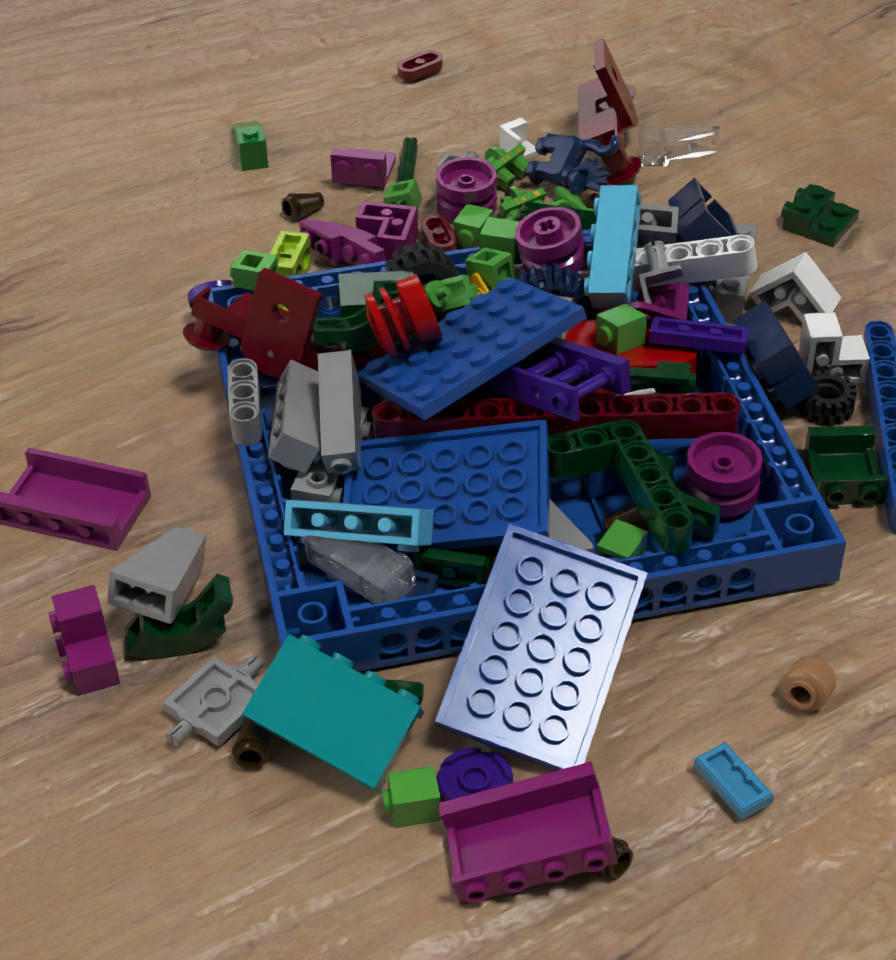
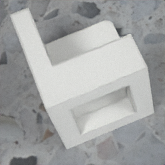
(513, 134)

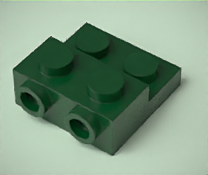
(817, 215)
(666, 379)

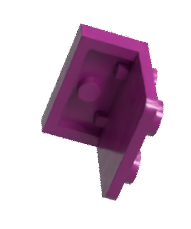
(361, 167)
(666, 300)

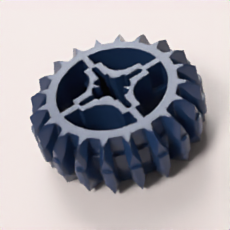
(557, 282)

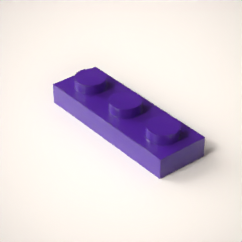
(699, 335)

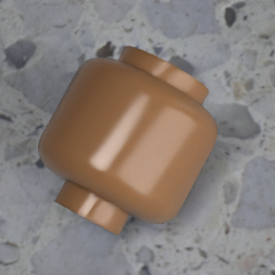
(808, 684)

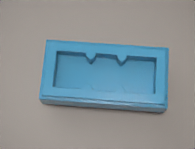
(733, 781)

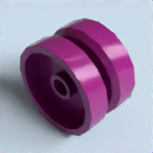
(463, 183)
(551, 237)
(724, 471)

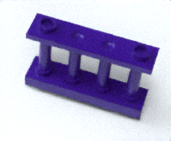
(570, 363)

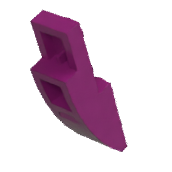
(342, 242)

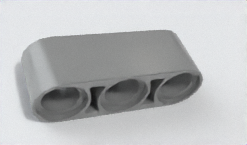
(244, 402)

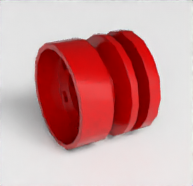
(402, 316)

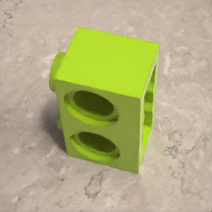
(292, 253)

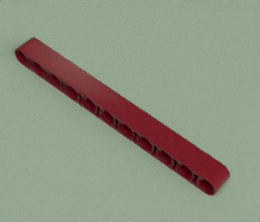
(656, 414)

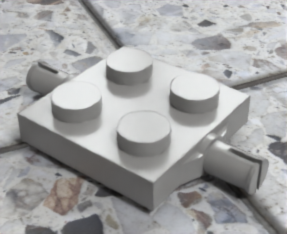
(212, 701)

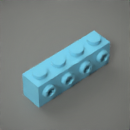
(614, 246)
(360, 523)

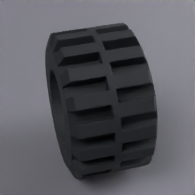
(423, 261)

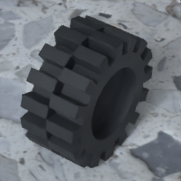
(837, 408)

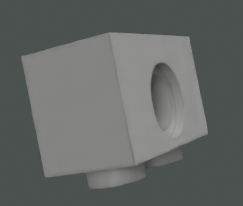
(657, 224)

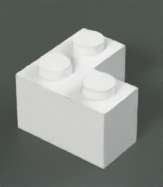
(797, 285)
(827, 349)

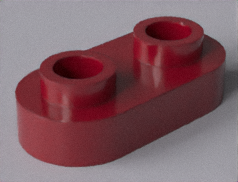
(419, 65)
(438, 231)

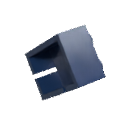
(696, 218)
(776, 357)

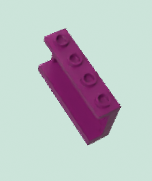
(75, 499)
(527, 833)

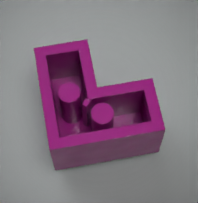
(390, 223)
(83, 640)

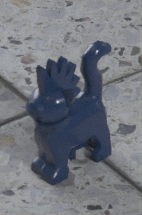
(565, 166)

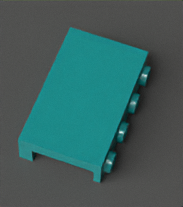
(333, 711)

